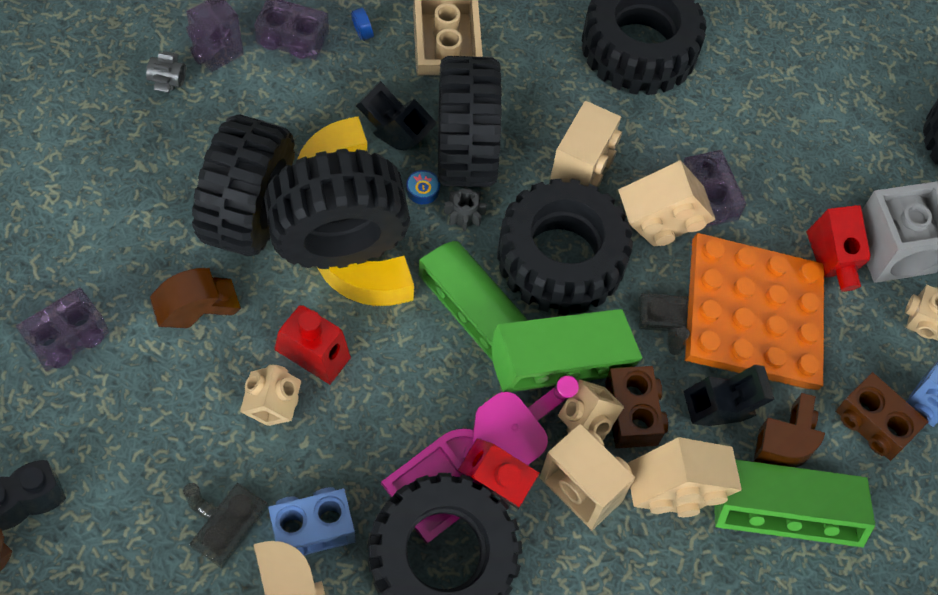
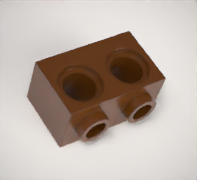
(640, 407)
(886, 411)

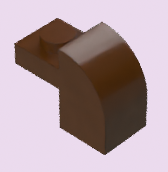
(190, 295)
(790, 442)

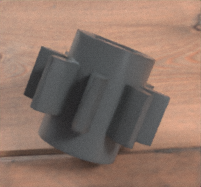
(166, 71)
(465, 208)

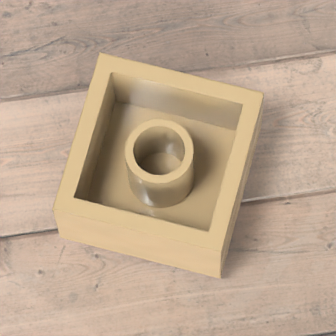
(587, 146)
(666, 204)
(586, 476)
(684, 477)

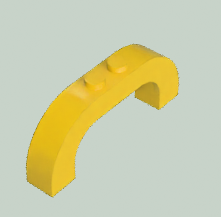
(374, 281)

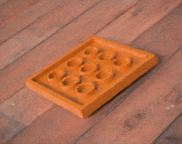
(756, 311)

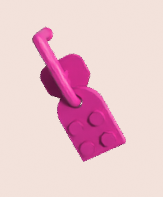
(500, 421)

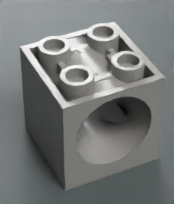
(902, 231)

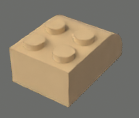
(445, 30)
(285, 570)

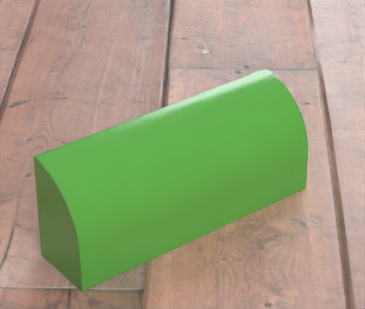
(468, 292)
(578, 345)
(799, 504)

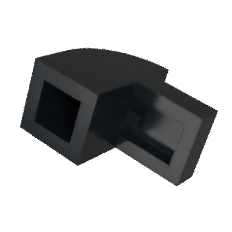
(395, 123)
(728, 400)

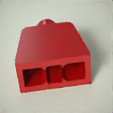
(841, 244)
(308, 342)
(499, 472)

